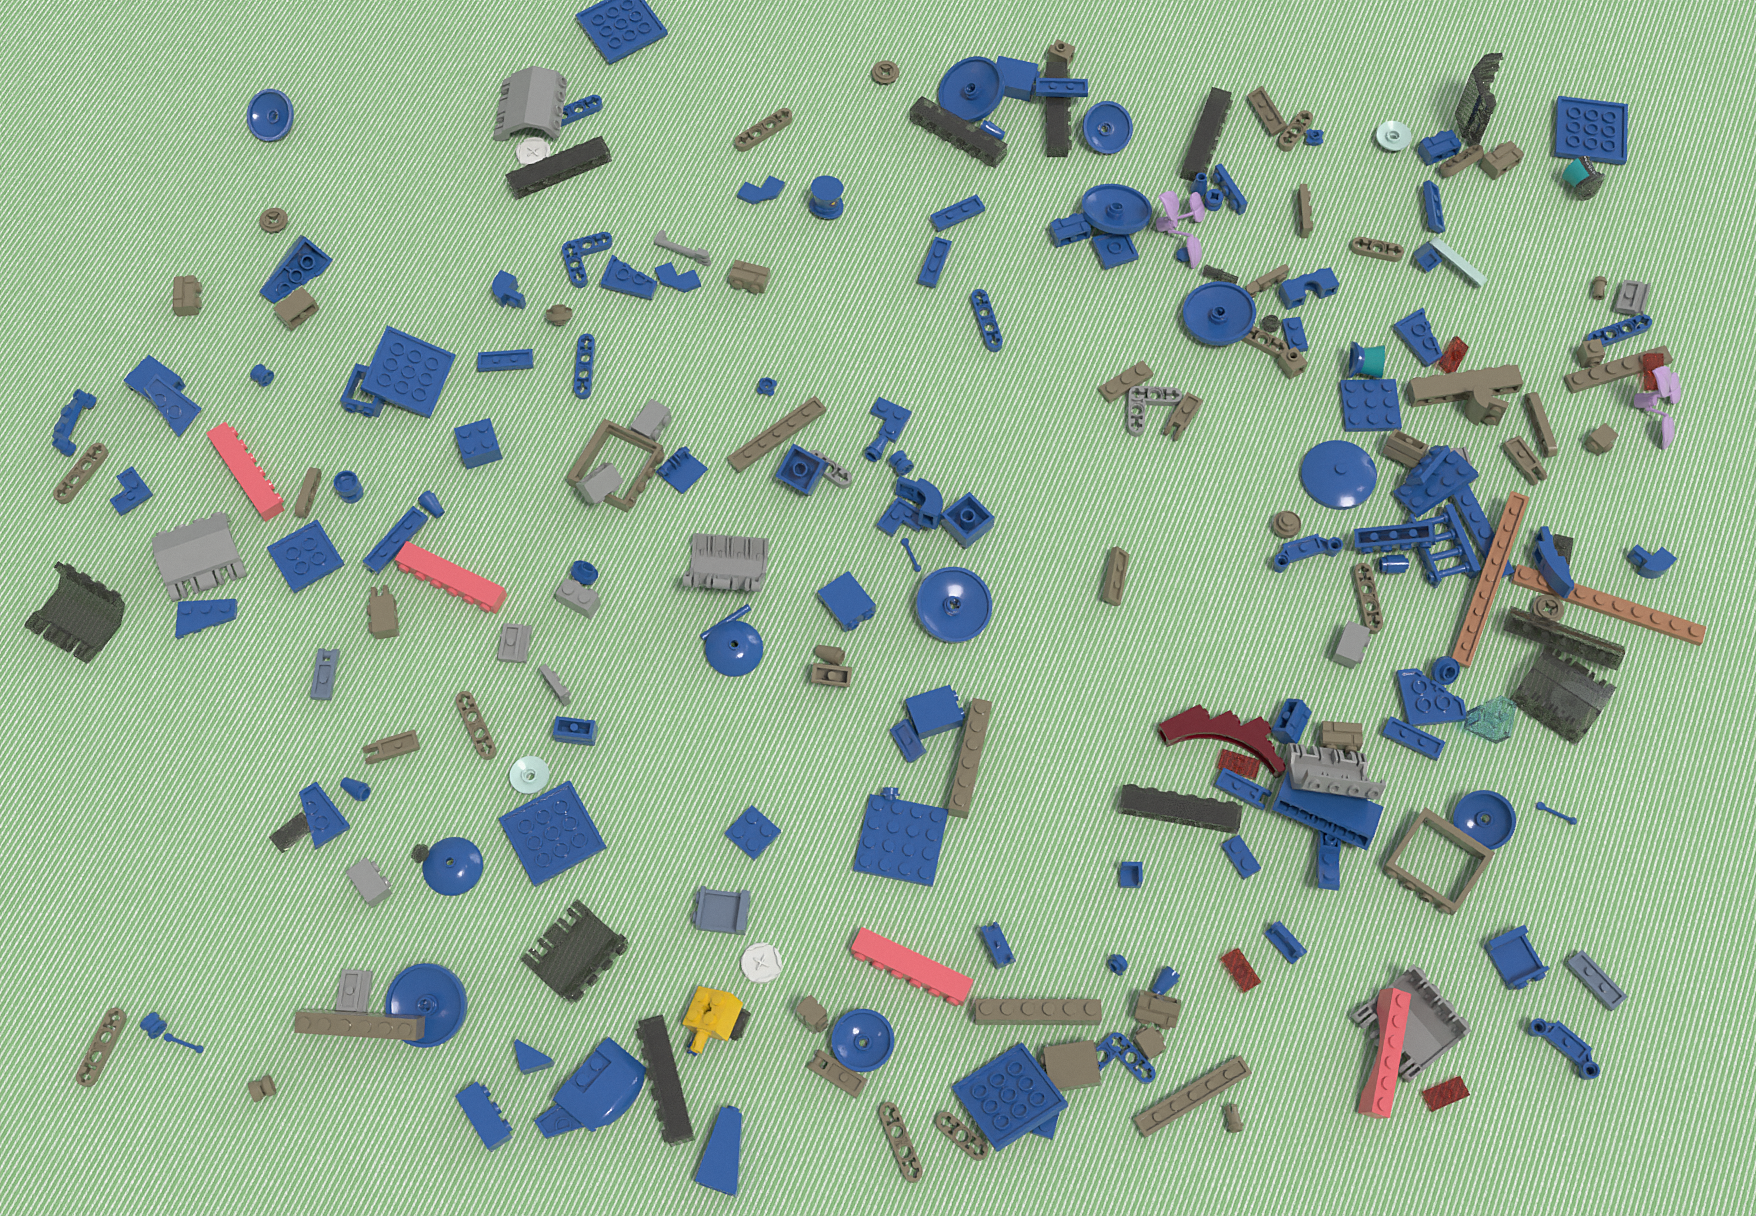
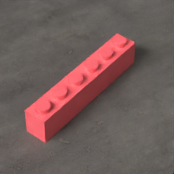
(245, 471)
(450, 577)
(911, 966)

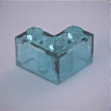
(1493, 720)

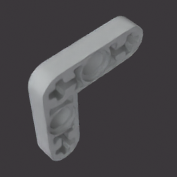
(1140, 403)

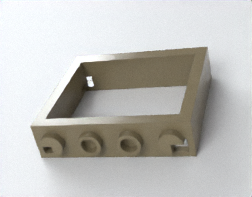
(594, 447)
(1455, 835)

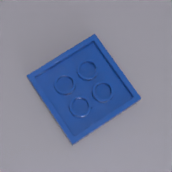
(1370, 405)
(305, 556)

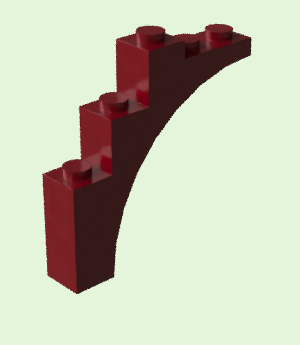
(1251, 737)

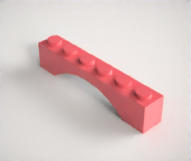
(1379, 1091)

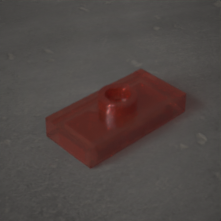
(1453, 355)
(1650, 362)
(1239, 764)
(1240, 970)
(1445, 1094)

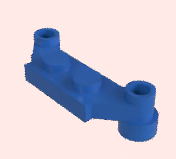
(67, 421)
(1306, 548)
(1568, 1044)

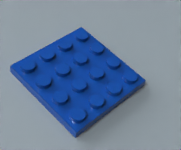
(621, 27)
(1591, 130)
(408, 372)
(552, 833)
(901, 840)
(1009, 1097)

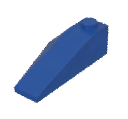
(296, 267)

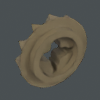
(885, 66)
(273, 213)
(1552, 603)

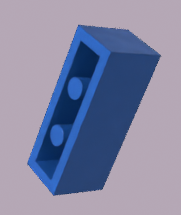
(485, 1116)

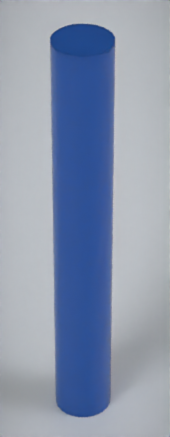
(734, 616)

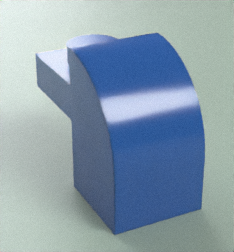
(505, 291)
(1651, 566)

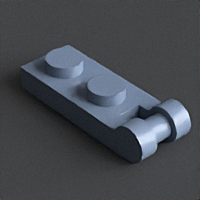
(324, 674)

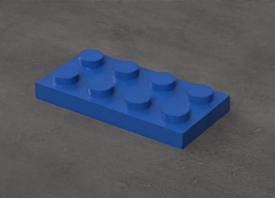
(1445, 480)

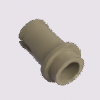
(1599, 287)
(1234, 1121)

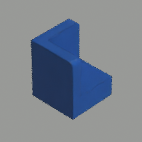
(1427, 256)
(1131, 875)

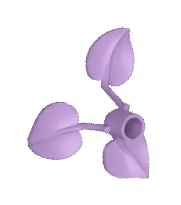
(1169, 222)
(1668, 385)

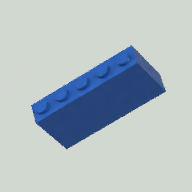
(1340, 816)

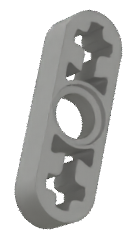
(832, 477)

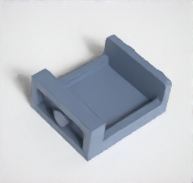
(722, 911)

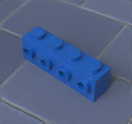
(1395, 536)

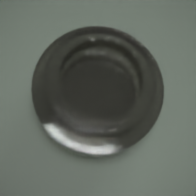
(1270, 323)
(420, 853)

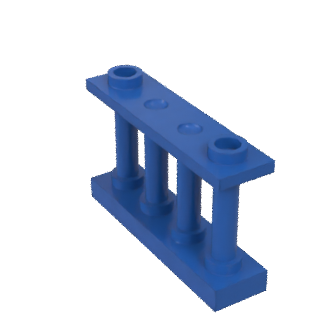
(1462, 548)

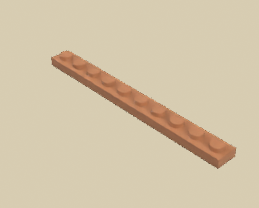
(1489, 579)
(1615, 607)

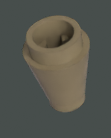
(831, 654)

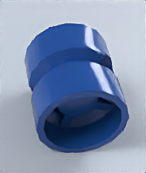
(348, 486)

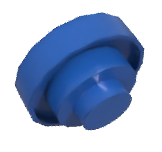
(584, 572)
(1445, 670)

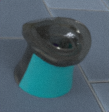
(1583, 178)

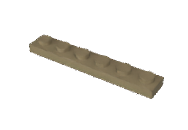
(1611, 370)
(776, 434)
(1192, 1096)

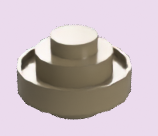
(559, 314)
(1286, 524)

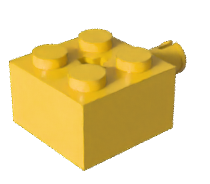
(711, 1016)

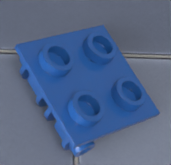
(682, 470)

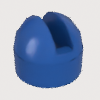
(1182, 254)

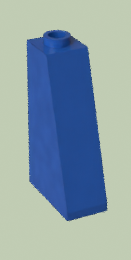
(722, 1157)

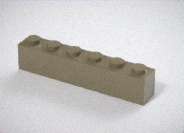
(1458, 386)
(970, 758)
(1038, 1012)
(360, 1024)

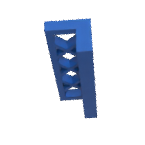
(395, 540)

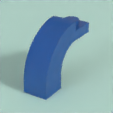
(924, 494)

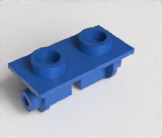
(1285, 942)

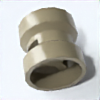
(262, 1088)

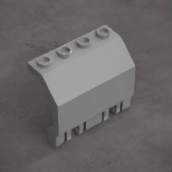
(531, 99)
(197, 553)
(728, 562)
(1330, 773)
(1430, 1024)

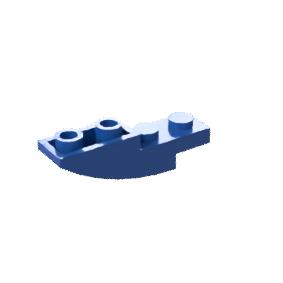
(1550, 565)
(1328, 861)

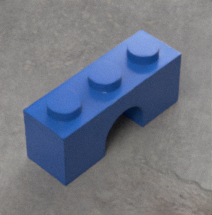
(1321, 281)

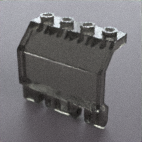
(1477, 101)
(78, 613)
(1562, 695)
(576, 955)

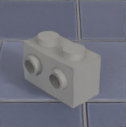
(652, 420)
(599, 483)
(578, 598)
(1351, 645)
(369, 882)

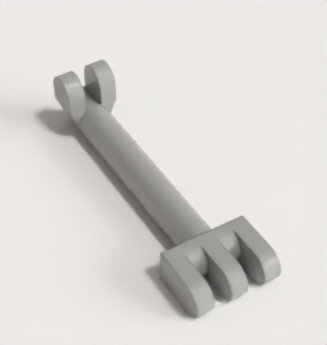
(701, 255)

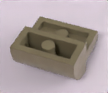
(1484, 407)

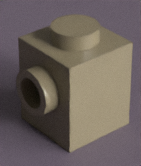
(1061, 52)
(1590, 353)
(1292, 362)
(1601, 440)
(1149, 1042)

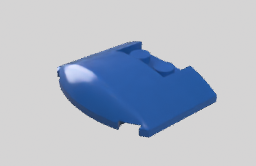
(602, 1086)

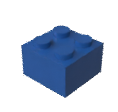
(478, 443)
(802, 469)
(967, 520)

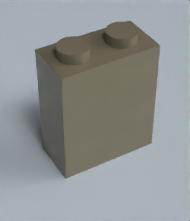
(1072, 1065)

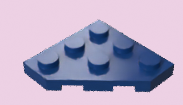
(1427, 700)

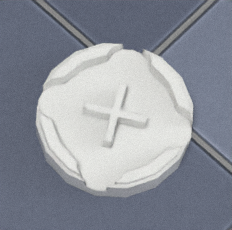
(532, 150)
(761, 963)

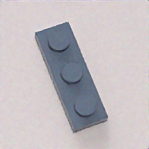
(1596, 980)

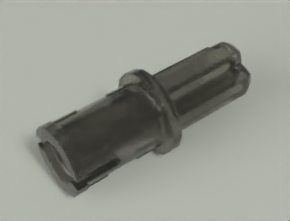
(1219, 274)

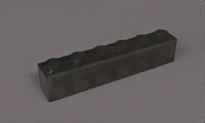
(1058, 115)
(958, 132)
(1206, 134)
(558, 167)
(1564, 638)
(1180, 809)
(666, 1081)

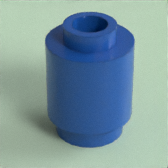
(1393, 564)

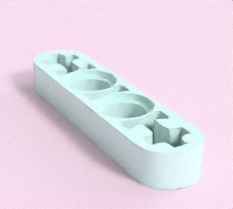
(1456, 260)

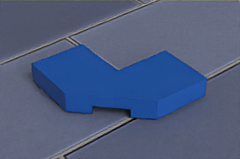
(754, 194)
(683, 282)

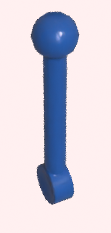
(905, 542)
(1541, 806)
(169, 1037)

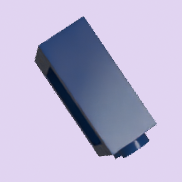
(351, 405)

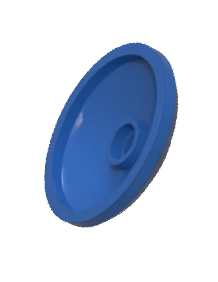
(263, 112)
(1115, 121)
(734, 660)
(1501, 818)
(457, 877)
(859, 1026)

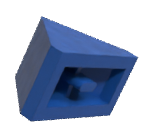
(531, 1059)

